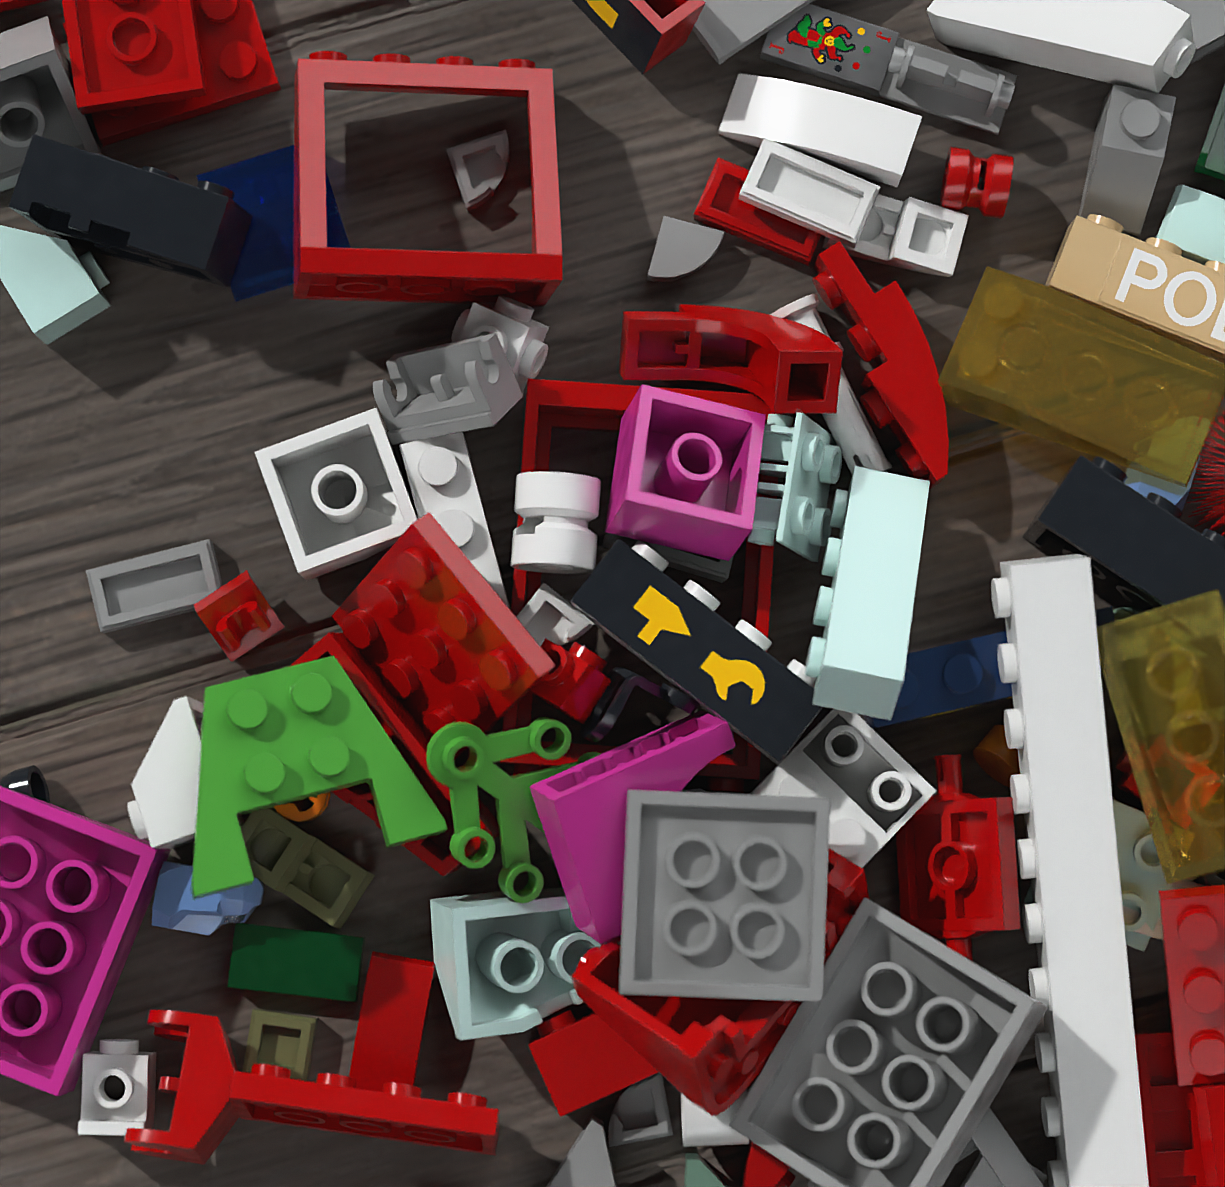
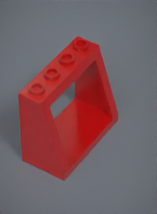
(422, 274)

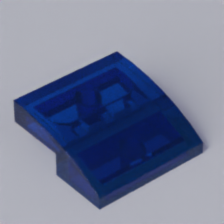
(267, 192)

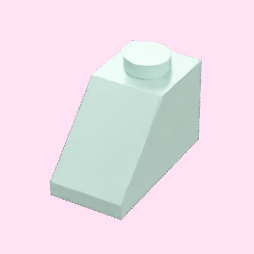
(50, 282)

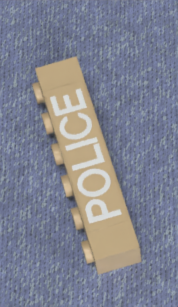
(1143, 283)

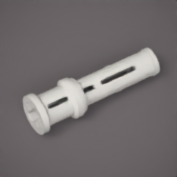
(849, 423)

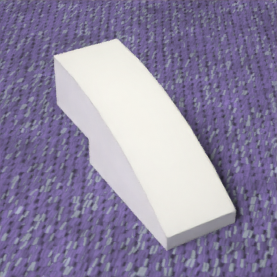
(823, 125)

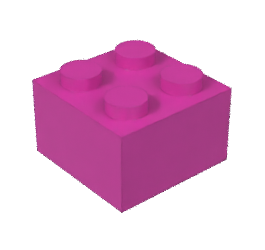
(686, 473)

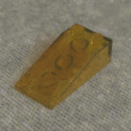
(1082, 378)
(1170, 710)

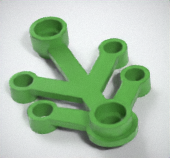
(511, 793)

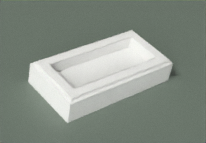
(809, 192)

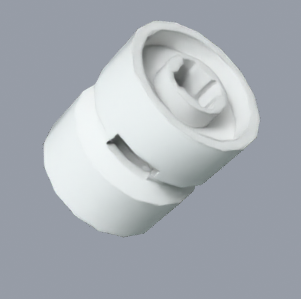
(555, 522)

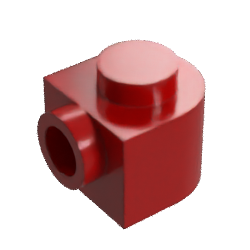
(574, 682)

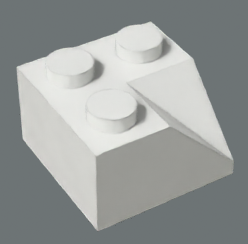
(337, 493)

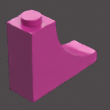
(587, 811)

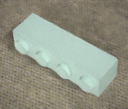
(870, 595)

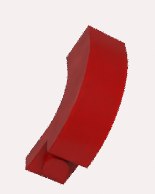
(758, 352)

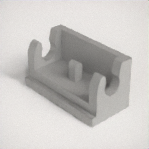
(447, 389)

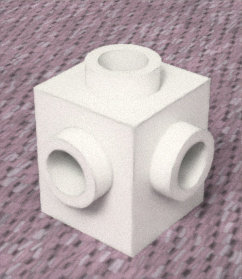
(517, 333)

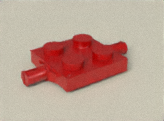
(958, 863)

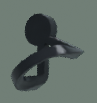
(595, 731)

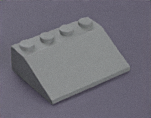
(890, 1063)

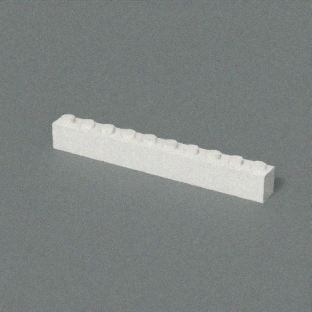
(1071, 871)

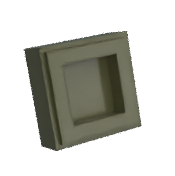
(281, 1041)

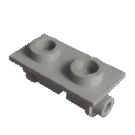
(948, 86)

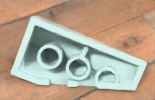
(505, 960)

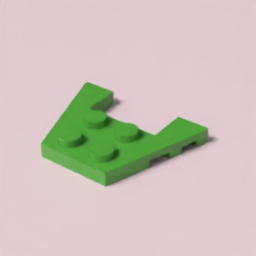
(287, 741)

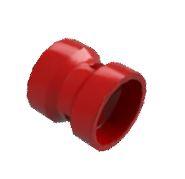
(962, 179)

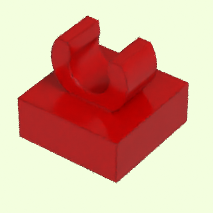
(238, 616)

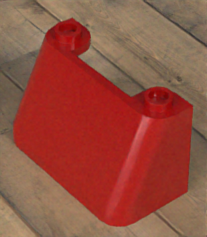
(706, 1043)

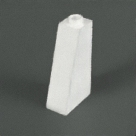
(1102, 40)

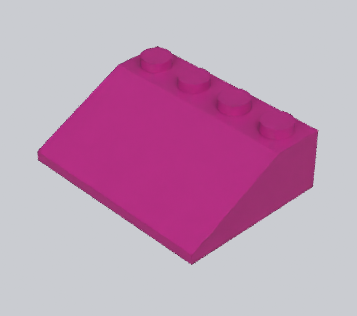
(66, 929)

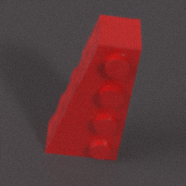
(412, 745)

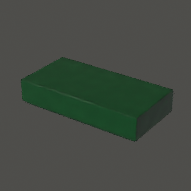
(296, 962)

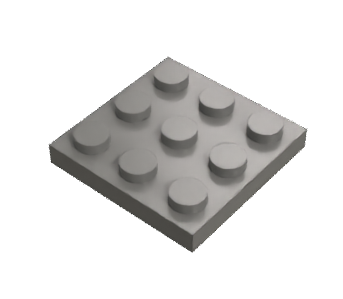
(724, 895)

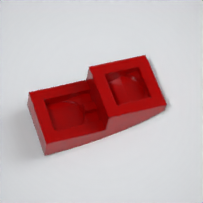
(391, 1021)

